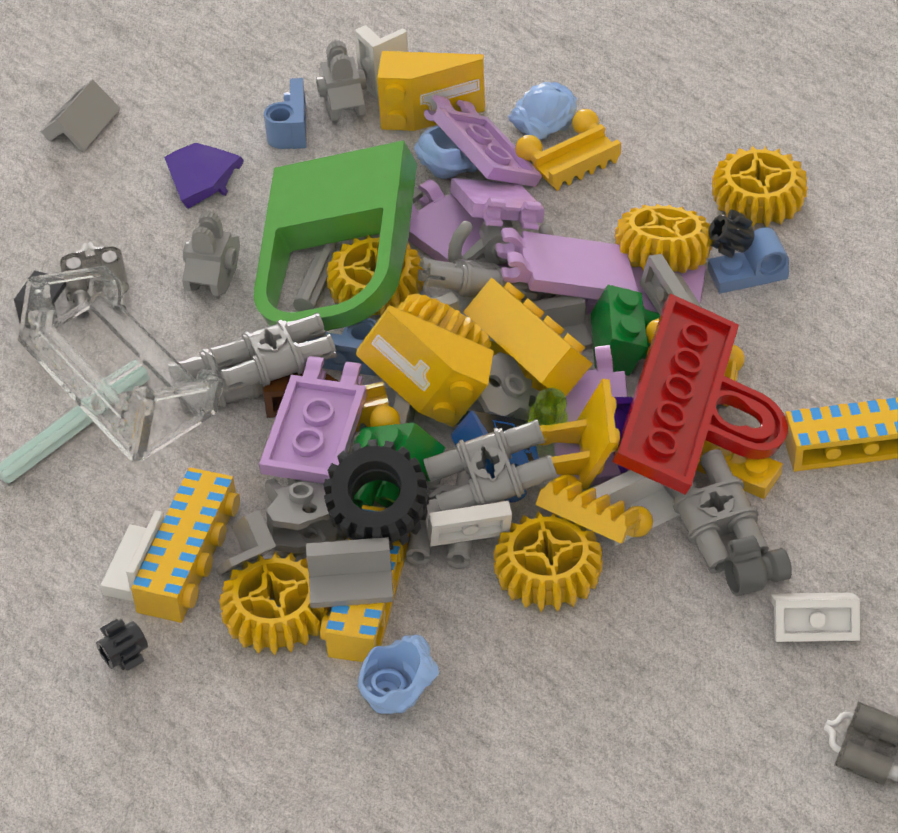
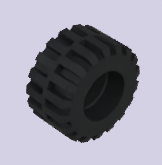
(370, 465)

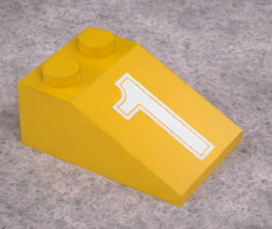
(413, 78)
(427, 364)

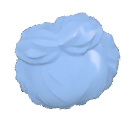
(544, 110)
(442, 154)
(397, 674)

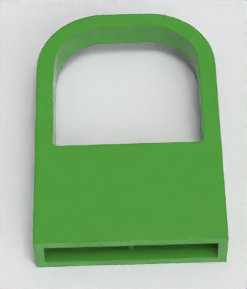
(332, 203)

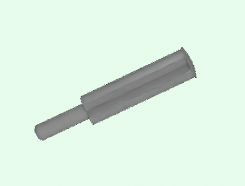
(314, 279)

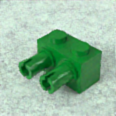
(621, 322)
(409, 436)

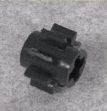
(731, 233)
(122, 644)

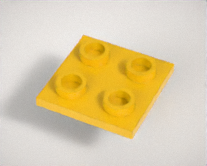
(592, 431)

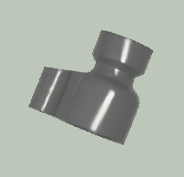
(749, 571)

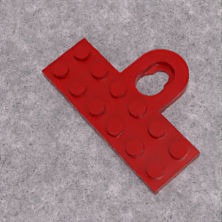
(679, 399)

